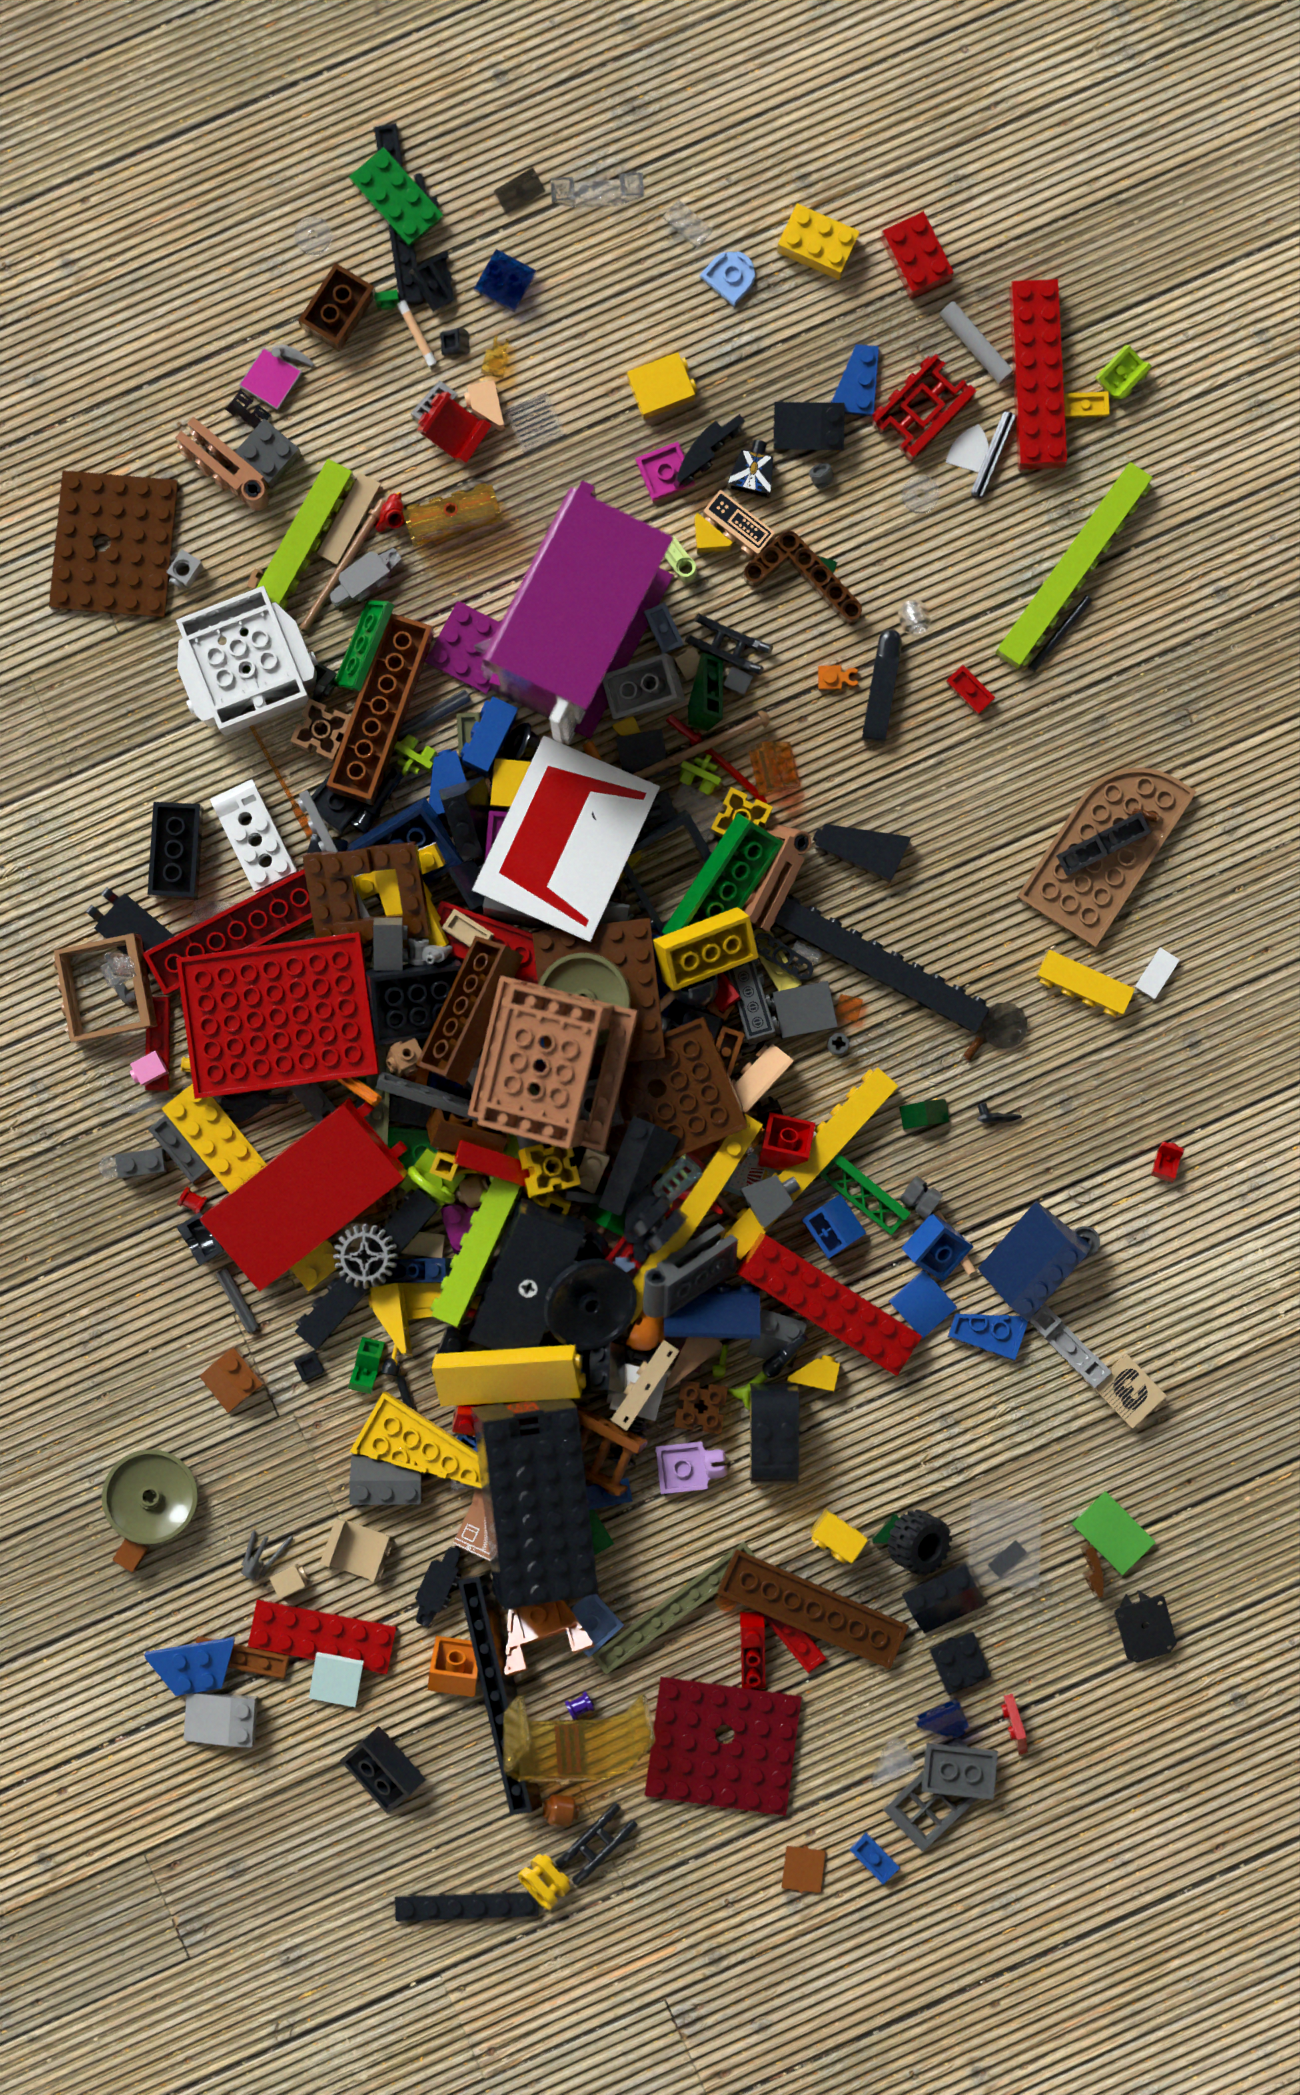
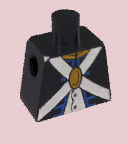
(753, 471)

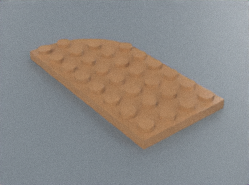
(1095, 894)

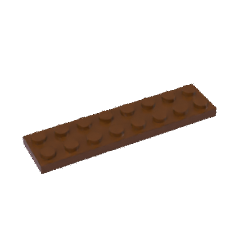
(812, 1608)

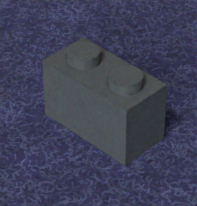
(388, 943)
(141, 1163)

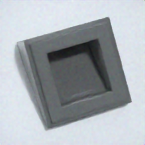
(737, 682)

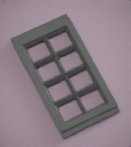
(908, 1826)

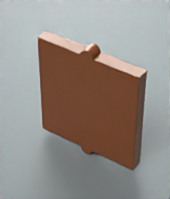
(803, 1869)

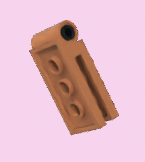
(245, 484)
(780, 875)

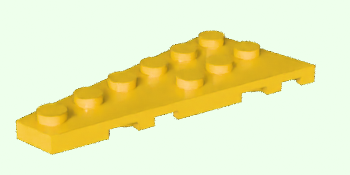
(414, 1442)

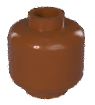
(560, 1810)

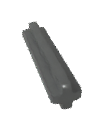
(237, 1300)

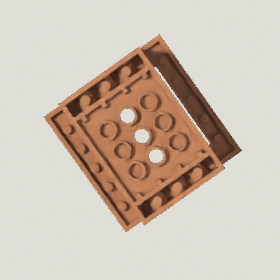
(513, 1045)

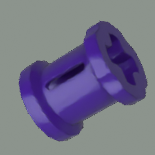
(580, 1705)

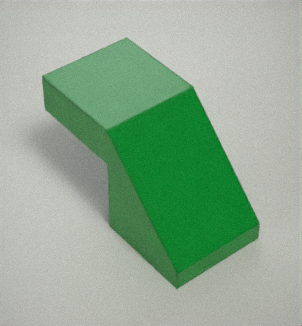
(366, 1365)

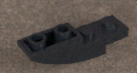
(700, 453)

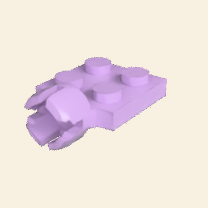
(688, 1466)

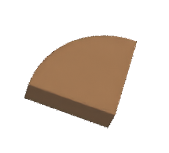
(255, 579)

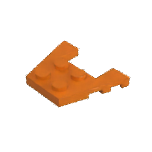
(539, 1622)

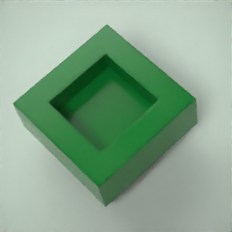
(386, 299)

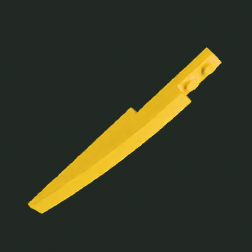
(700, 1199)

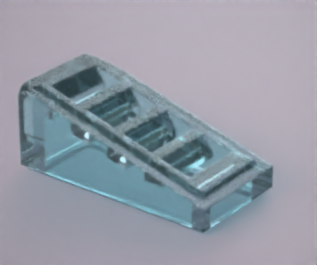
(676, 1168)

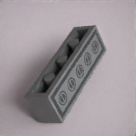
(754, 1004)

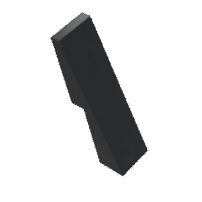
(1104, 843)

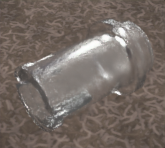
(809, 953)

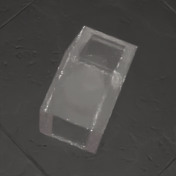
(893, 1762)

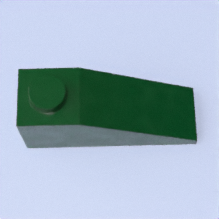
(706, 697)

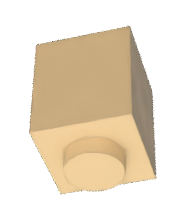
(289, 1580)

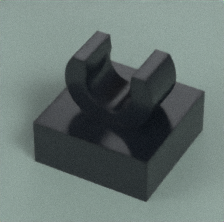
(763, 1111)

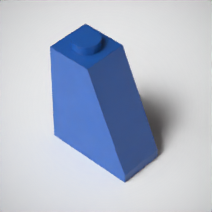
(445, 773)

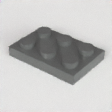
(959, 1771)

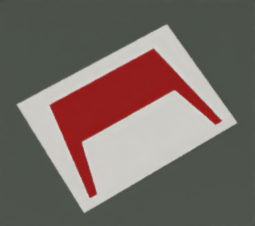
(553, 852)

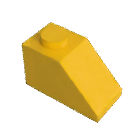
(817, 1373)

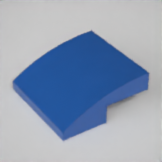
(922, 1304)

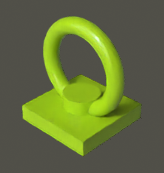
(435, 1186)

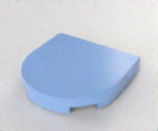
(730, 276)

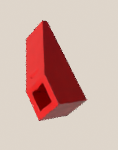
(752, 1649)

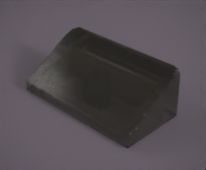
(519, 190)

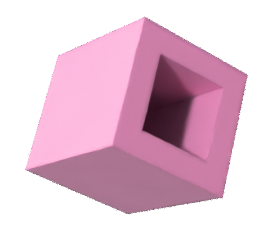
(148, 1068)

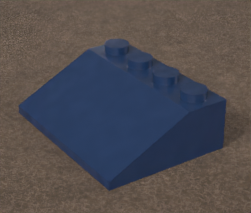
(411, 825)
(1033, 1260)
(718, 1313)

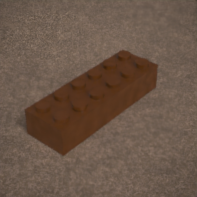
(467, 1011)

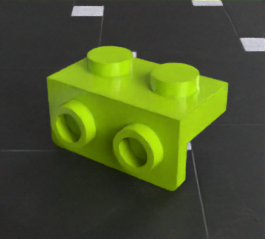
(1123, 373)

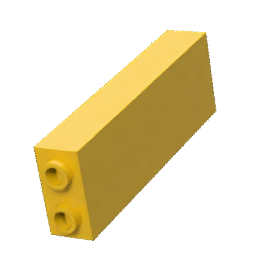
(508, 1375)

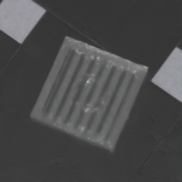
(535, 423)

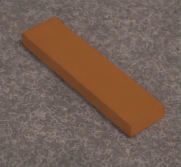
(256, 1660)

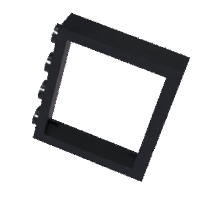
(632, 883)

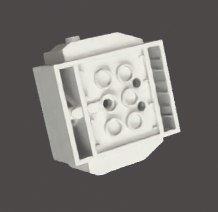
(271, 649)

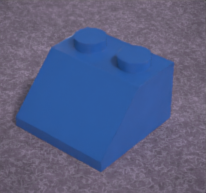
(937, 1247)

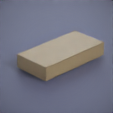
(464, 928)

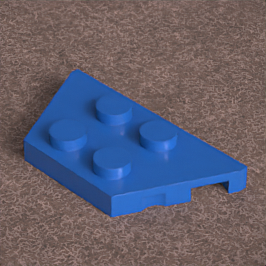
(193, 1666)

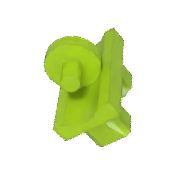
(406, 749)
(690, 771)

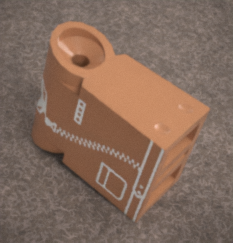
(473, 1531)

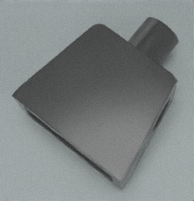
(769, 1198)

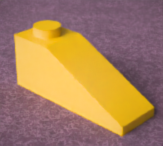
(390, 1308)

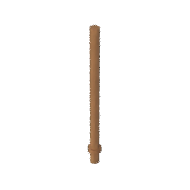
(344, 563)

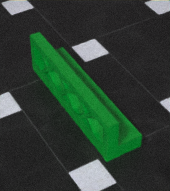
(868, 1185)

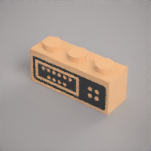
(738, 524)

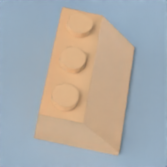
(760, 1076)

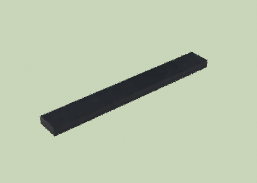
(403, 255)

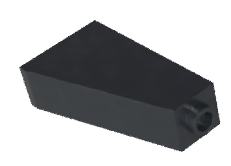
(864, 849)

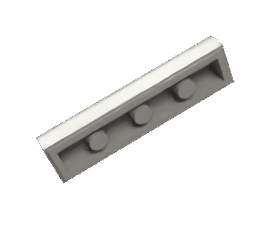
(976, 342)

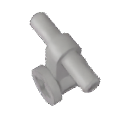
(423, 953)

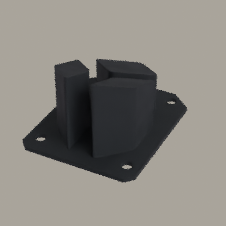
(1139, 1637)

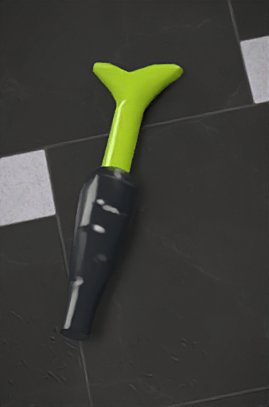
(770, 1368)

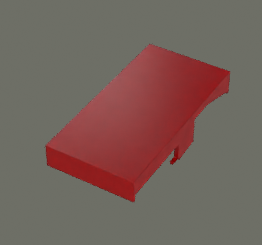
(305, 1194)

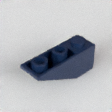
(420, 1270)

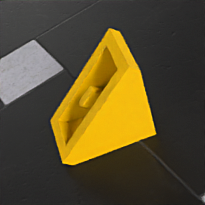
(708, 537)

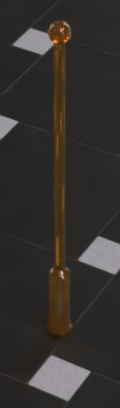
(301, 817)

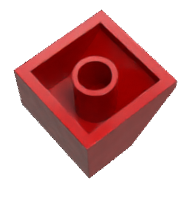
(786, 1142)

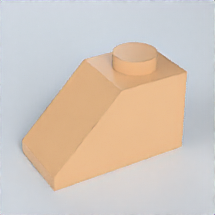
(485, 403)

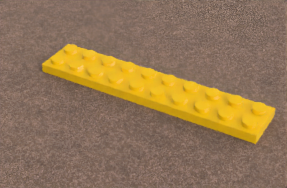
(233, 1162)

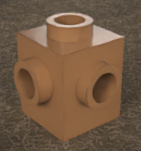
(403, 1058)

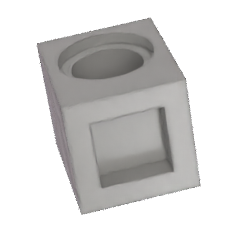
(181, 560)

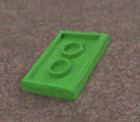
(1113, 1533)

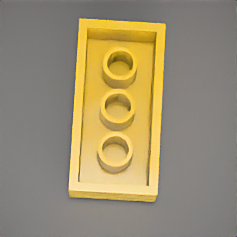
(705, 948)

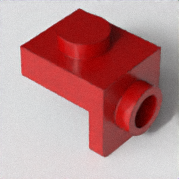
(1167, 1161)

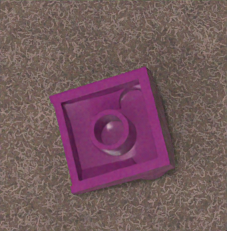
(457, 1222)

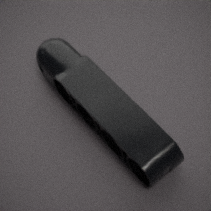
(882, 687)

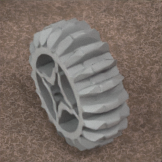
(365, 1267)

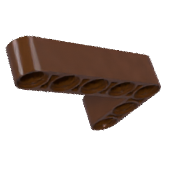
(807, 572)

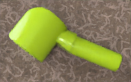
(720, 1369)

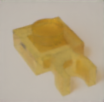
(496, 360)

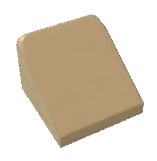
(688, 663)

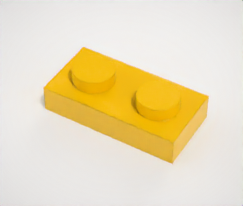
(1086, 404)

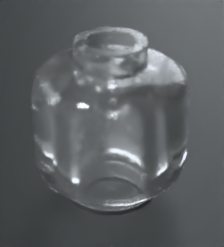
(914, 617)

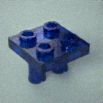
(505, 280)

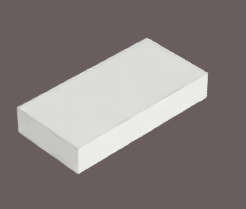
(1157, 973)

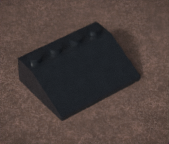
(408, 1000)

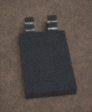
(128, 918)

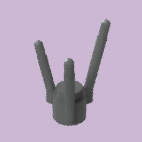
(253, 1566)

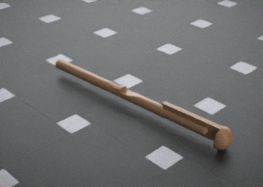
(762, 719)

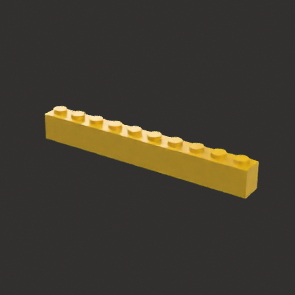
(827, 1142)

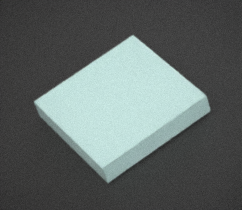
(336, 1679)

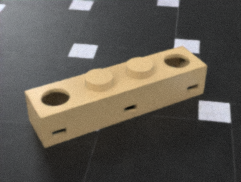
(636, 1392)

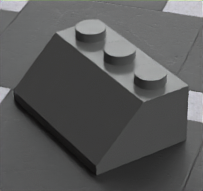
(383, 1483)

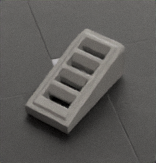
(417, 412)

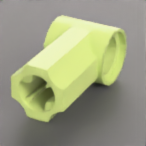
(678, 558)

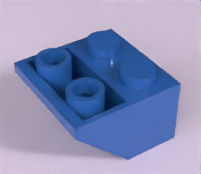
(833, 1226)

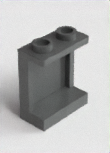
(804, 1010)

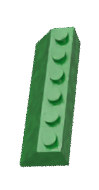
(728, 874)

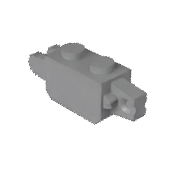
(364, 576)

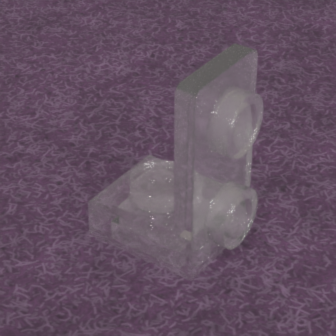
(117, 969)

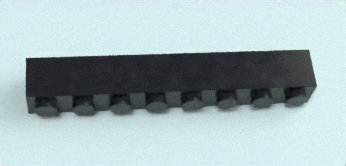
(344, 1296)

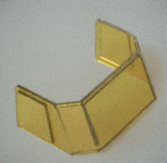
(575, 1748)

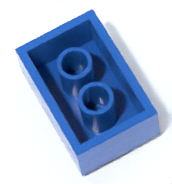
(488, 736)

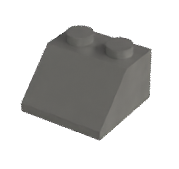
(775, 1333)

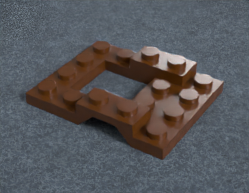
(335, 895)

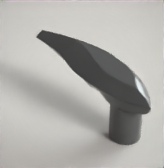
(127, 997)

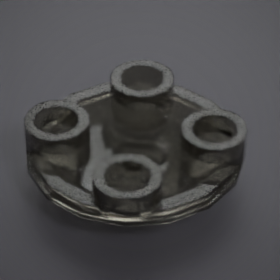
(1004, 1025)

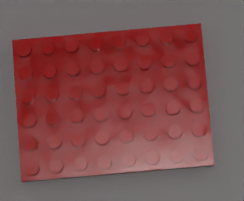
(277, 1015)

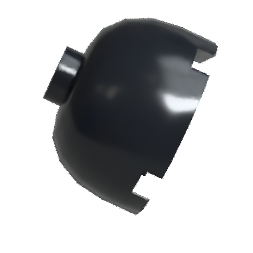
(699, 994)

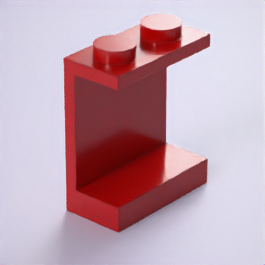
(452, 428)

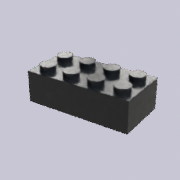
(175, 851)

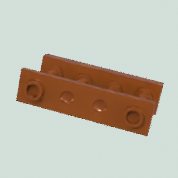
(610, 1434)

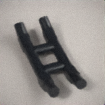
(714, 648)
(611, 1844)

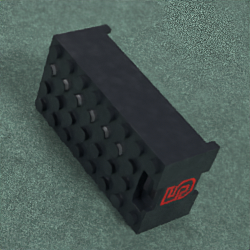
(535, 1503)

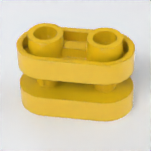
(557, 1882)

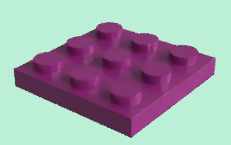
(455, 649)

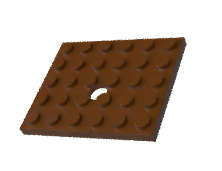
(133, 570)
(632, 951)
(698, 1095)

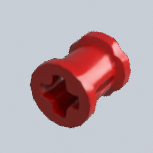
(192, 1201)

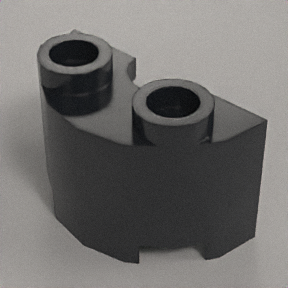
(199, 1239)

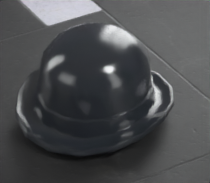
(521, 743)

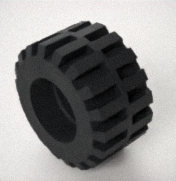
(919, 1542)

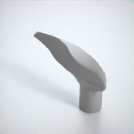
(291, 354)

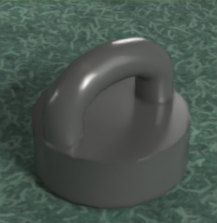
(821, 475)

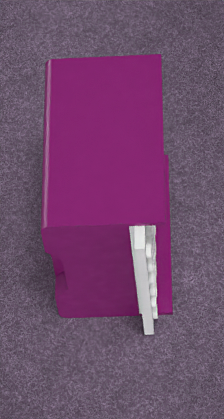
(578, 612)

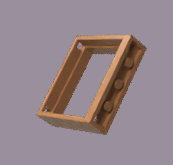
(141, 985)

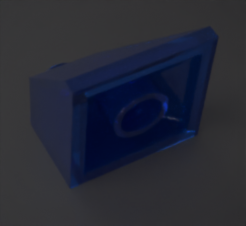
(944, 1719)

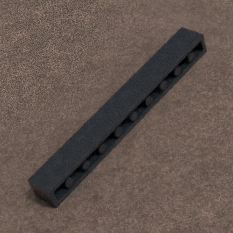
(881, 965)
(497, 1688)

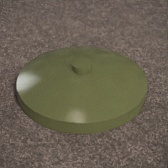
(592, 978)
(149, 1497)

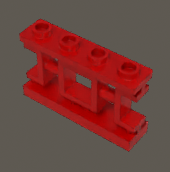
(936, 419)

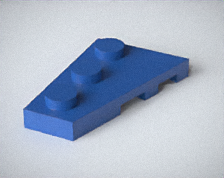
(859, 382)
(991, 1333)

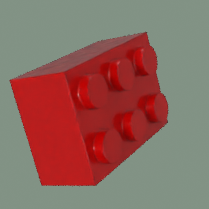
(917, 255)

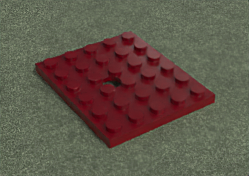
(741, 1774)

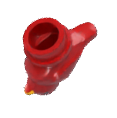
(391, 513)

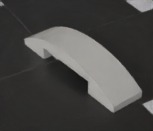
(1070, 1347)

